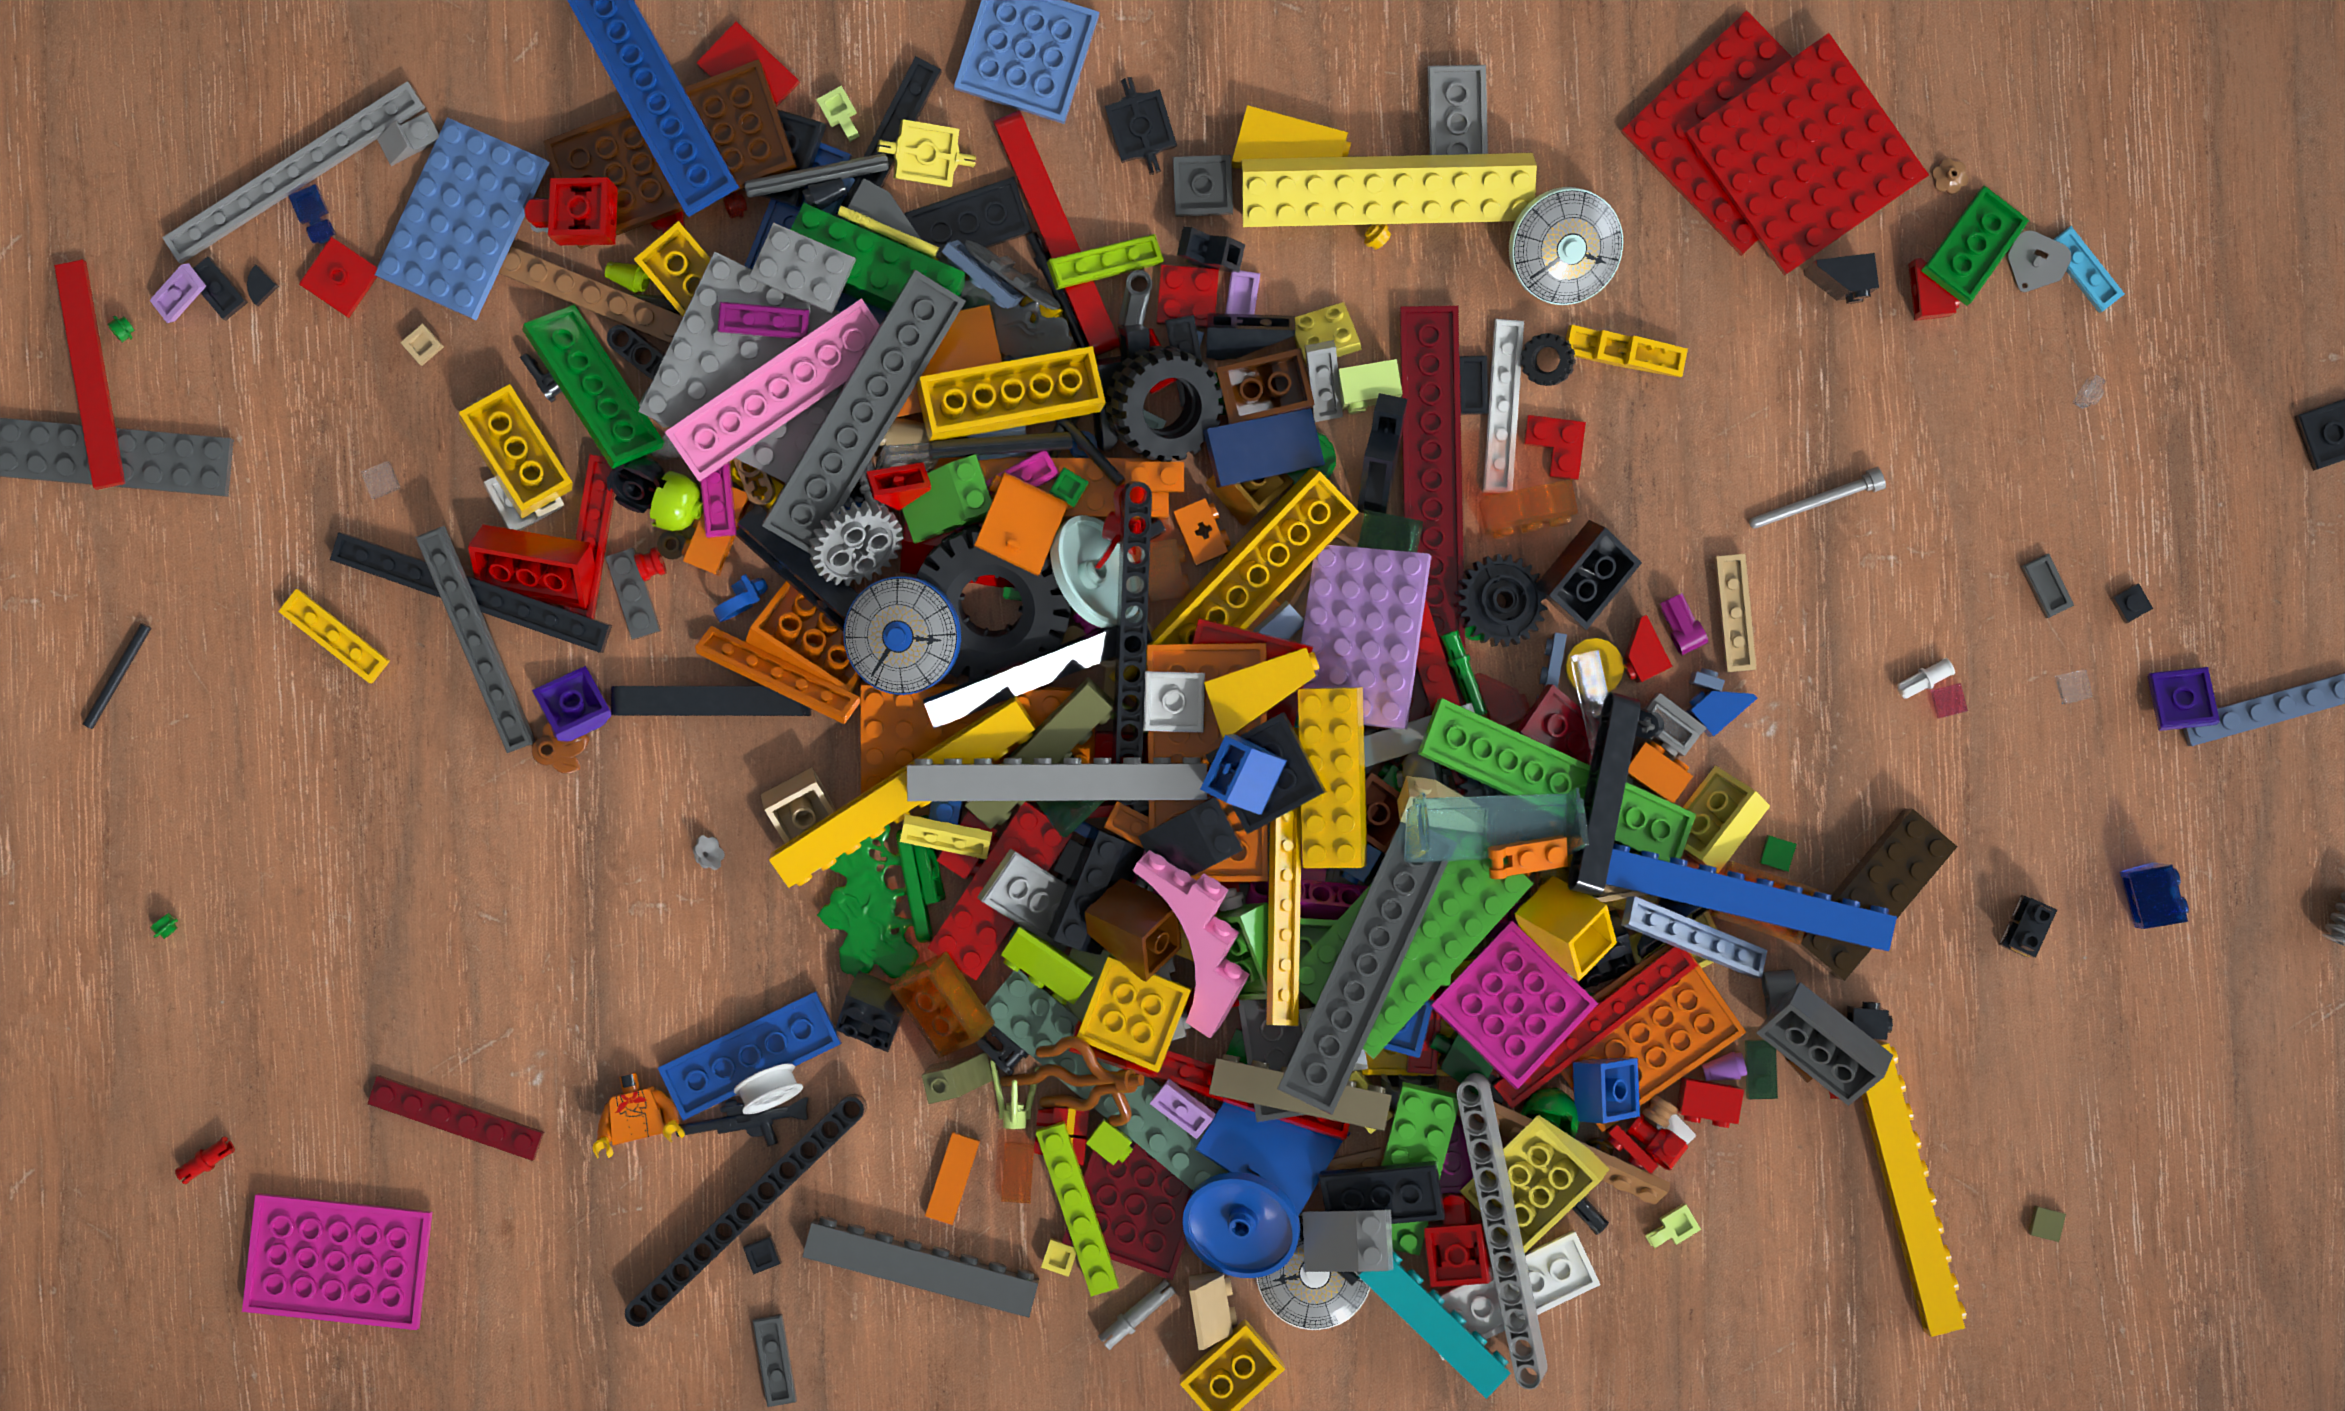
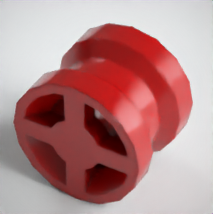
(650, 564)

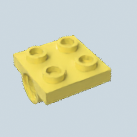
(1327, 325)

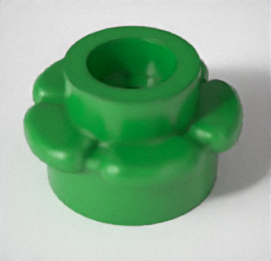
(121, 328)
(164, 926)

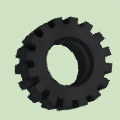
(1565, 365)

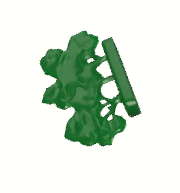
(867, 909)

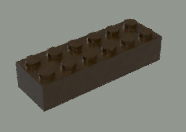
(1887, 878)

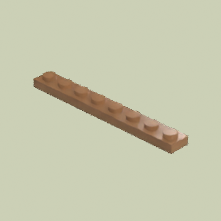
(590, 295)
(1621, 1174)

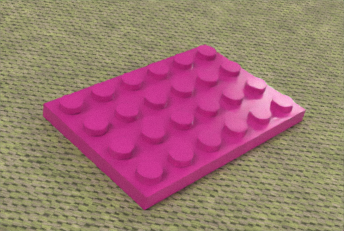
(337, 1261)

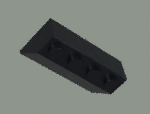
(1099, 866)

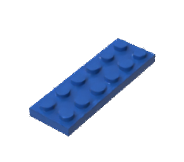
(779, 1038)

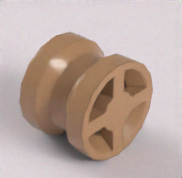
(1660, 1111)

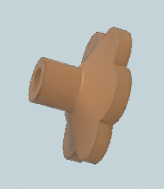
(1945, 180)

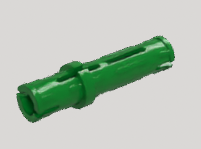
(1460, 663)

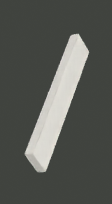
(1503, 406)

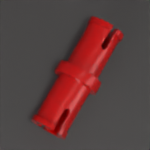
(204, 1160)

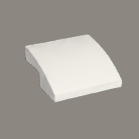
(509, 514)

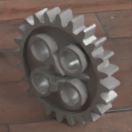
(855, 543)

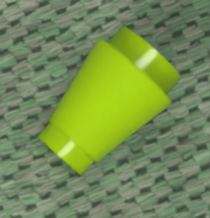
(628, 276)

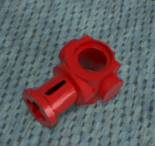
(1661, 1145)

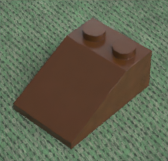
(1265, 386)

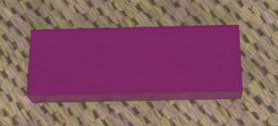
(763, 320)

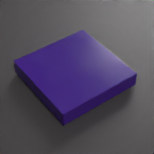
(2183, 699)

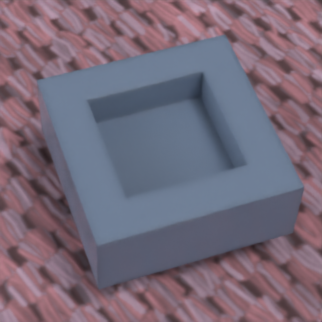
(1707, 679)

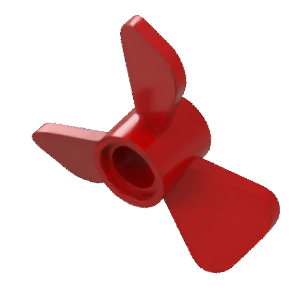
(1111, 526)

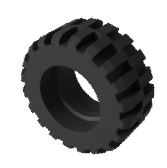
(1132, 388)

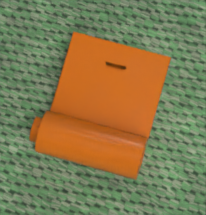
(1020, 523)

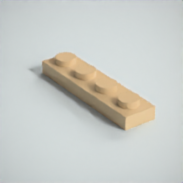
(1735, 613)

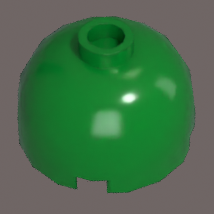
(1554, 1107)

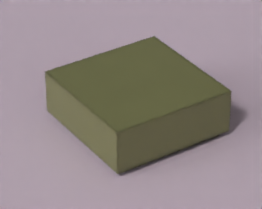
(2047, 1223)

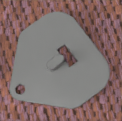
(2033, 268)

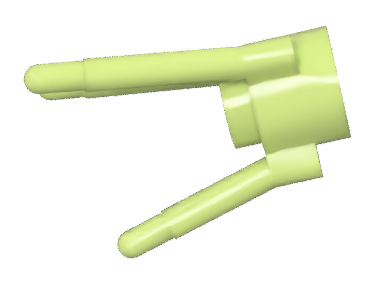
(1014, 1114)

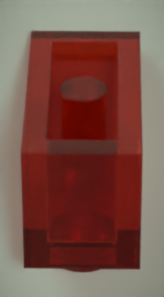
(1501, 700)

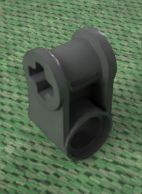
(1776, 986)

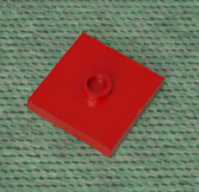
(339, 277)

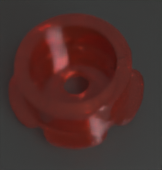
(735, 205)

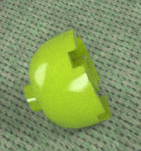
(676, 503)

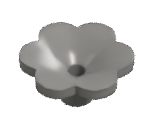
(708, 852)

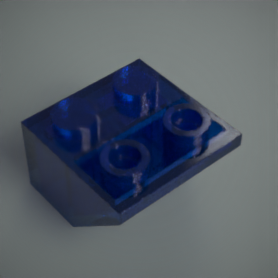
(2154, 895)

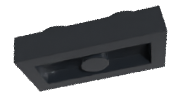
(219, 289)

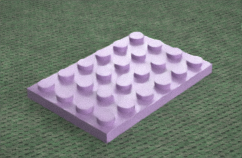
(1367, 626)

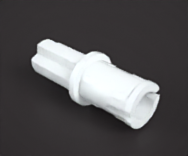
(1926, 678)

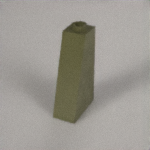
(956, 1077)

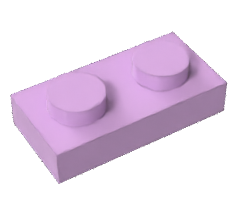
(177, 293)
(1182, 1108)

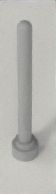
(1872, 480)

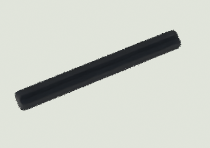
(1000, 445)

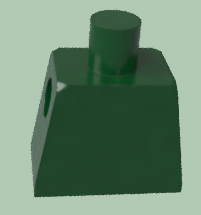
(1459, 1058)

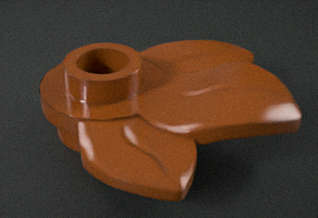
(563, 752)

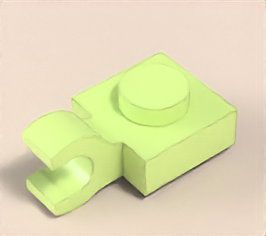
(839, 110)
(1677, 1225)

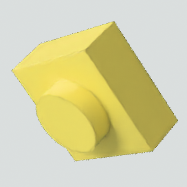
(1059, 1257)

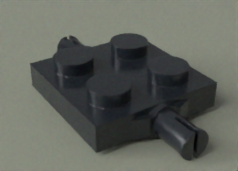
(1140, 126)

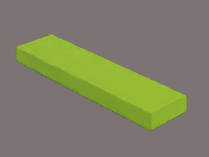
(1105, 261)

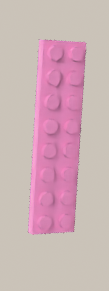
(774, 392)

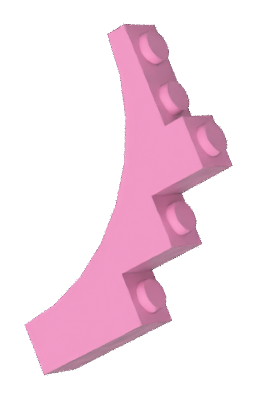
(1209, 938)

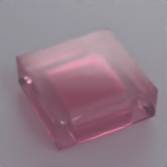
(1949, 700)

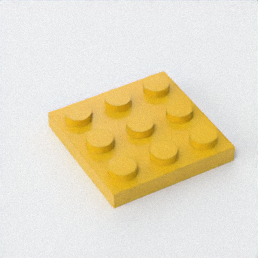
(1133, 1015)

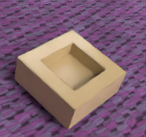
(422, 344)

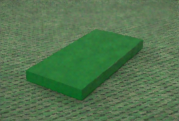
(1975, 245)

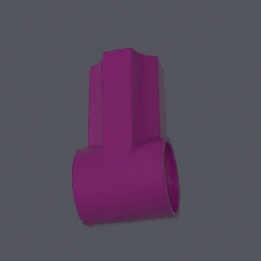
(1686, 631)

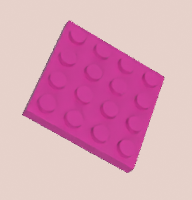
(1514, 1005)

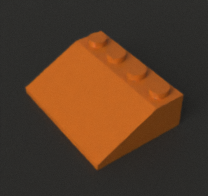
(967, 344)
(803, 637)

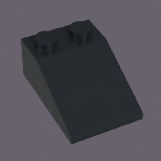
(1195, 838)

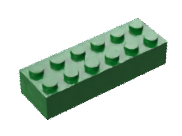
(880, 263)

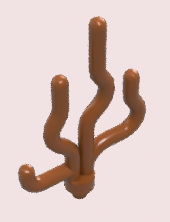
(1106, 1081)

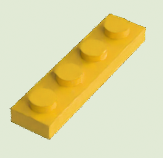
(334, 636)

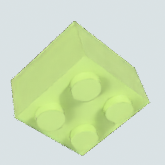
(1364, 382)

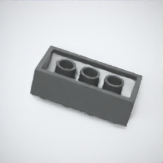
(1825, 1044)

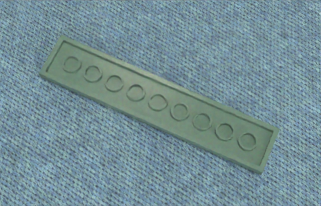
(1037, 1019)

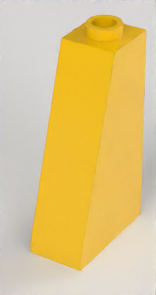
(1280, 136)
(1254, 690)

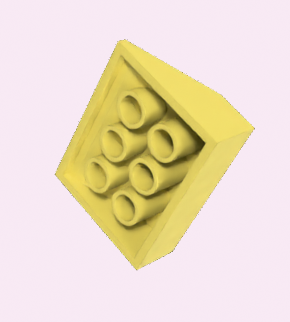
(1546, 1177)

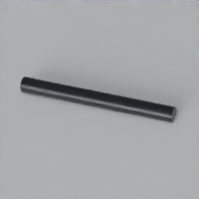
(116, 676)

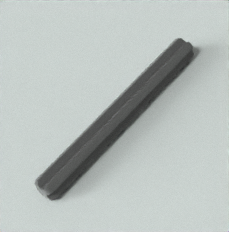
(817, 174)

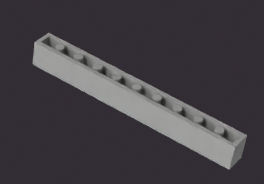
(1056, 781)

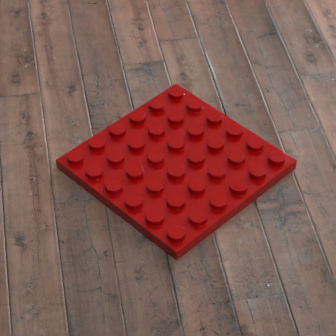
(1713, 79)
(1806, 154)

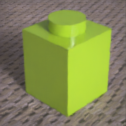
(1110, 1142)

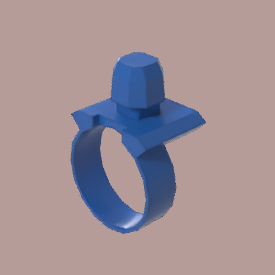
(746, 593)

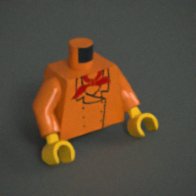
(635, 1116)

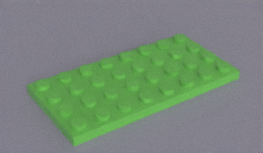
(1454, 923)

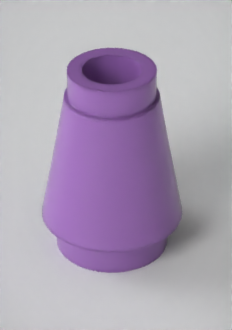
(1727, 1067)

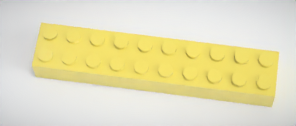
(1386, 189)

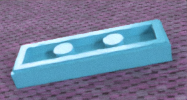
(2089, 272)

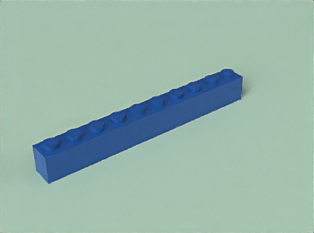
(1750, 899)

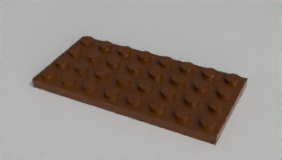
(736, 113)

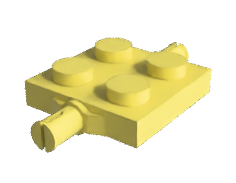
(926, 153)

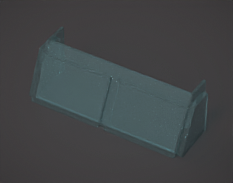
(1469, 825)

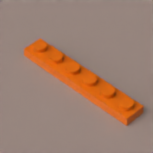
(777, 674)

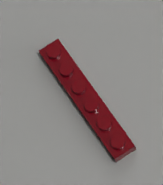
(455, 1118)

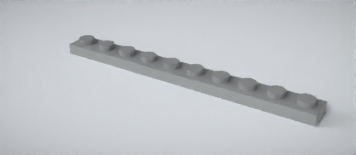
(293, 173)

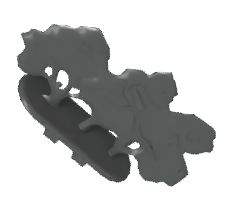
(1012, 326)

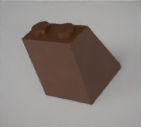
(1135, 927)

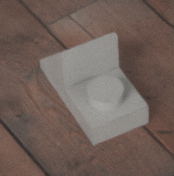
(409, 138)

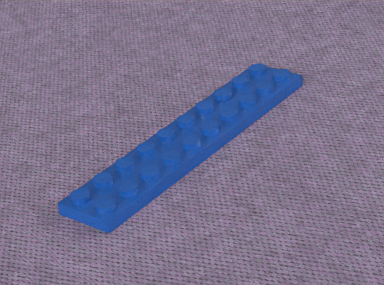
(656, 101)

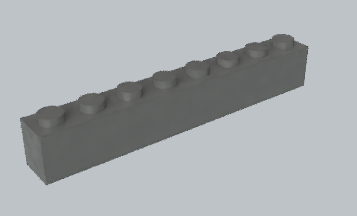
(921, 1267)

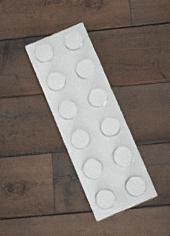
(1556, 1275)

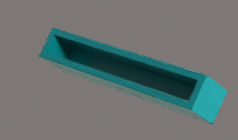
(1439, 1326)

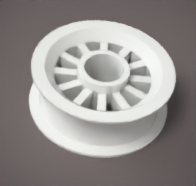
(768, 1088)

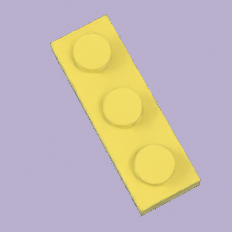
(946, 836)

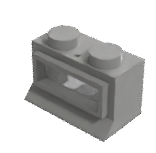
(1679, 727)

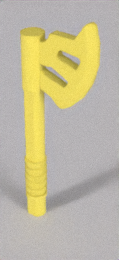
(912, 242)

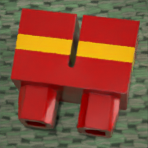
(1076, 1125)

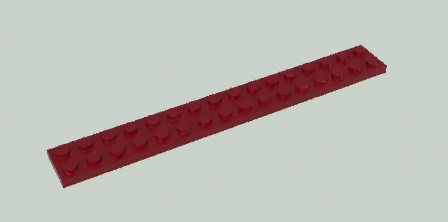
(1434, 464)

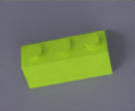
(1046, 966)

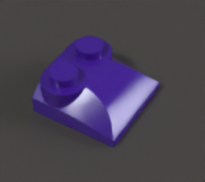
(572, 705)

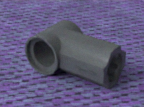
(1135, 303)

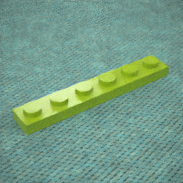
(1077, 1208)

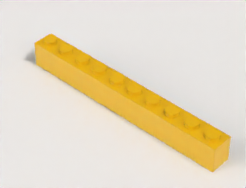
(888, 801)
(1912, 1203)

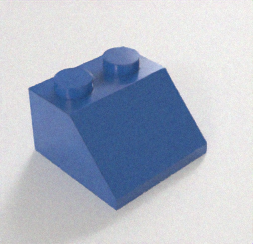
(1606, 1089)

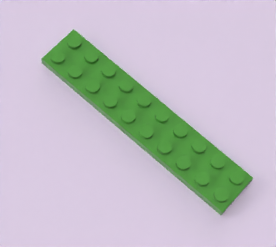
(1531, 768)

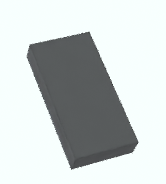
(2047, 585)

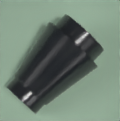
(824, 193)

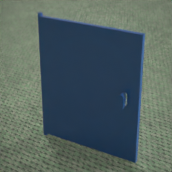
(1270, 1148)

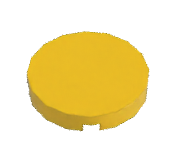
(1610, 658)

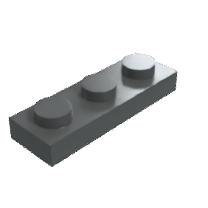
(633, 594)

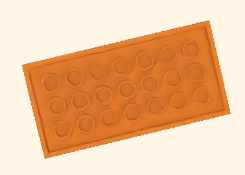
(1214, 661)
(900, 730)

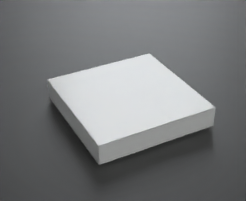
(1174, 701)

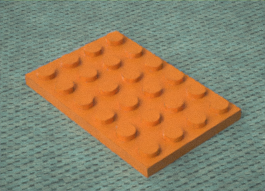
(1669, 1033)

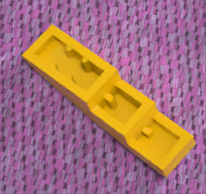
(1627, 351)

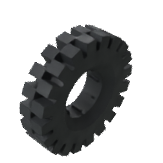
(1043, 610)

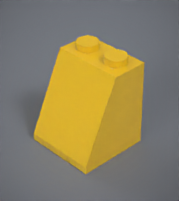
(1567, 926)

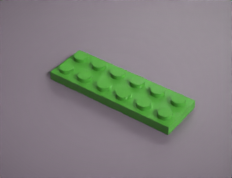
(1419, 1134)

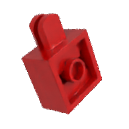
(577, 211)
(1457, 1247)

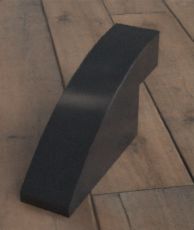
(1131, 339)
(1382, 453)

